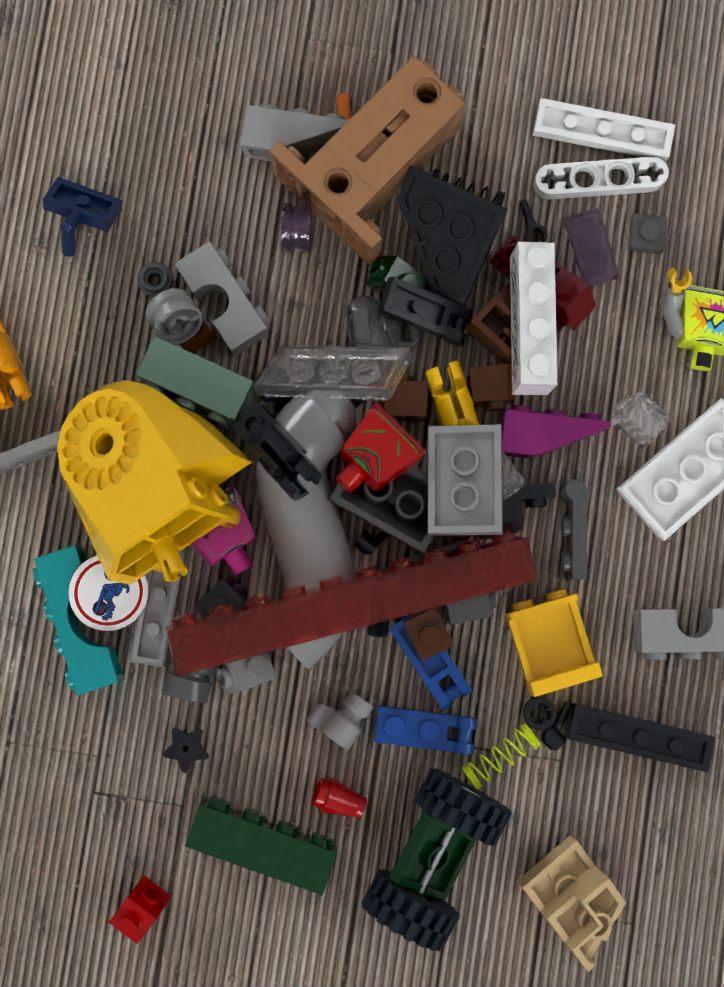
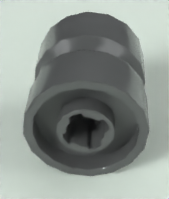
(189, 687)

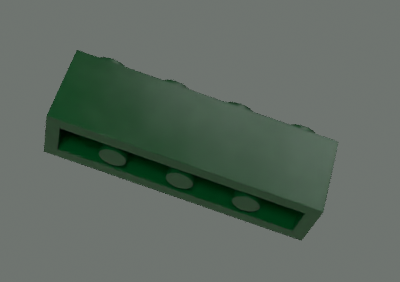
(262, 845)

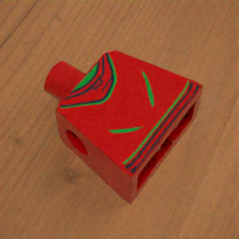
(377, 452)

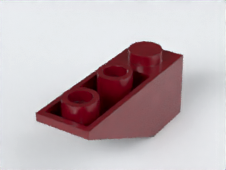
(573, 294)

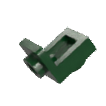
(393, 266)

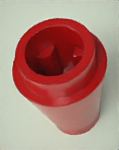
(337, 799)

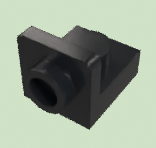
(222, 593)

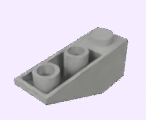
(297, 128)

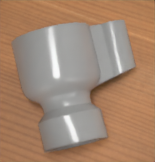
(344, 724)

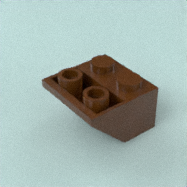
(493, 326)

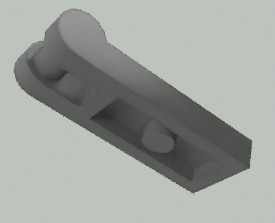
(575, 529)

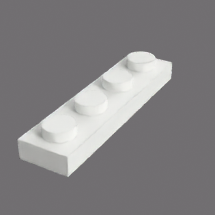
(603, 129)

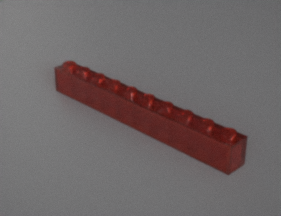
(349, 603)

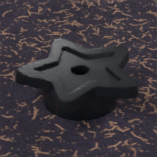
(195, 752)

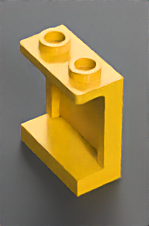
(552, 643)

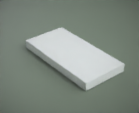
(680, 475)

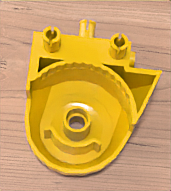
(145, 478)

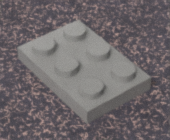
(465, 480)

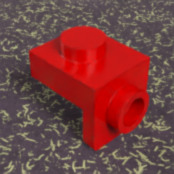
(140, 909)

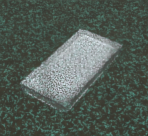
(334, 372)

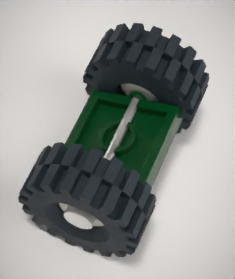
(415, 892)

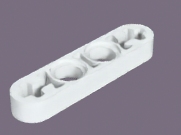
(600, 174)

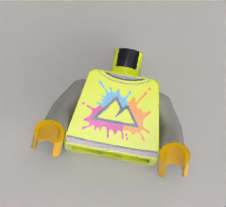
(695, 319)

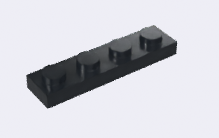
(640, 737)

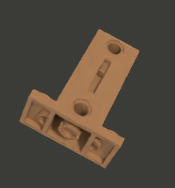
(373, 153)

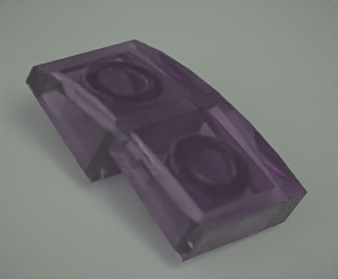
(591, 247)

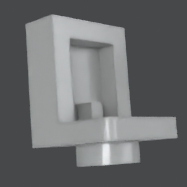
(245, 673)

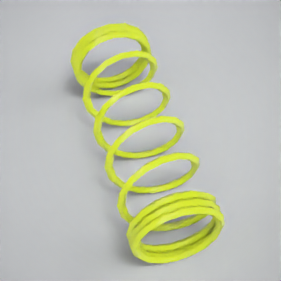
(527, 734)

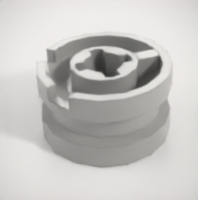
(174, 316)

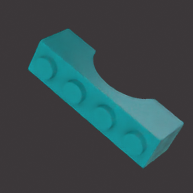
(88, 663)

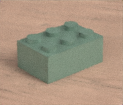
(196, 383)

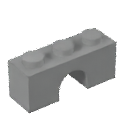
(207, 272)
(659, 634)

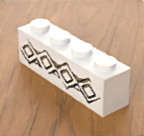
(533, 318)

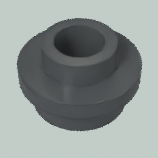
(150, 270)

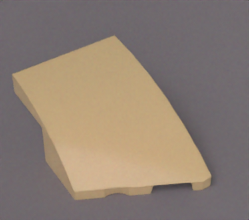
(574, 899)

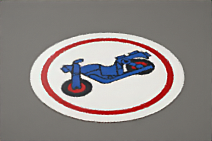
(103, 602)

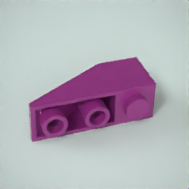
(535, 434)

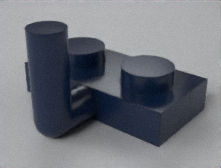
(80, 205)

